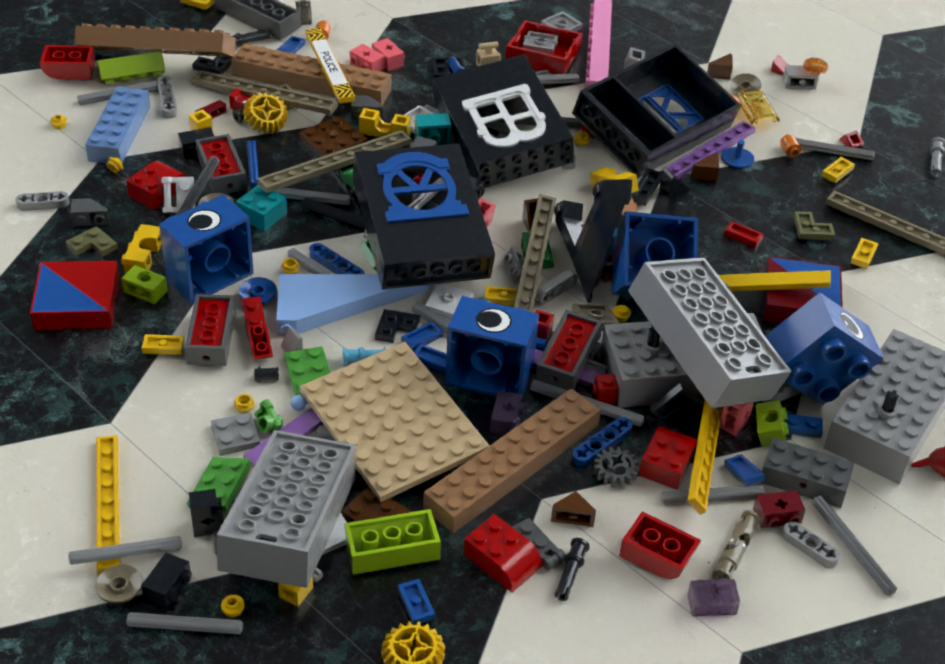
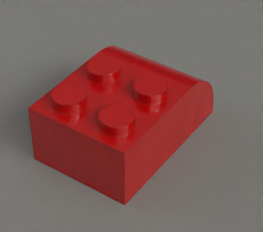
(68, 62)
(147, 184)
(668, 457)
(658, 546)
(502, 553)

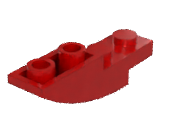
(256, 328)

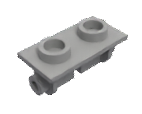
(514, 264)

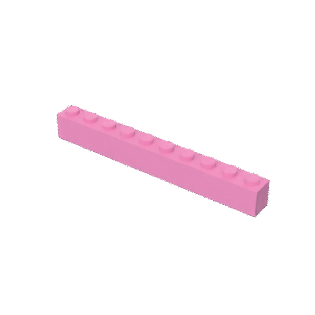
(598, 42)

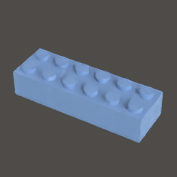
(118, 125)

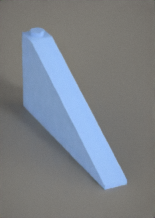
(320, 299)

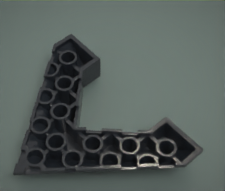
(592, 244)

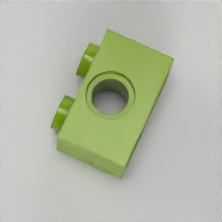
(144, 284)
(771, 422)

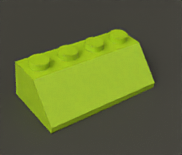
(130, 67)
(392, 541)

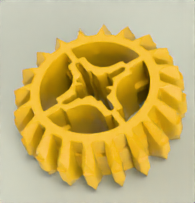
(260, 105)
(402, 641)

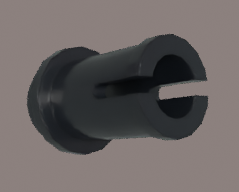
(266, 374)

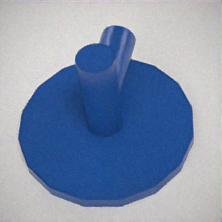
(737, 156)

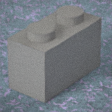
(798, 78)

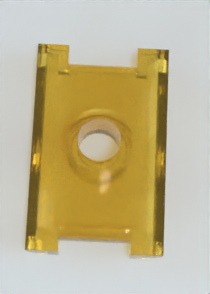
(757, 106)

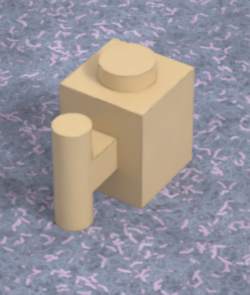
(487, 53)

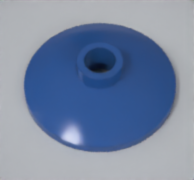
(258, 287)

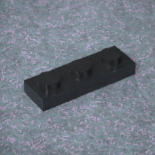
(647, 186)

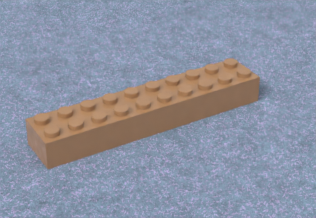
(158, 39)
(305, 73)
(511, 460)

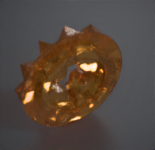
(815, 66)

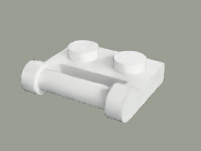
(183, 187)

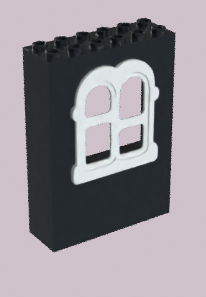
(493, 94)

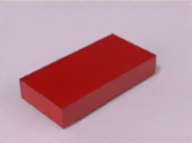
(743, 234)

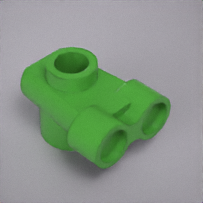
(267, 418)

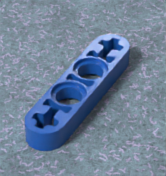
(320, 253)
(604, 443)

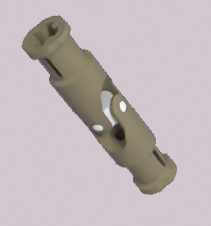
(736, 545)

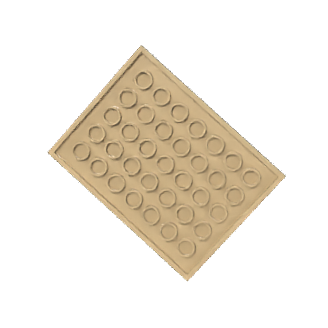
(396, 418)

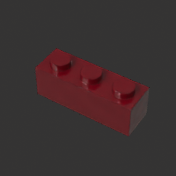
(215, 109)

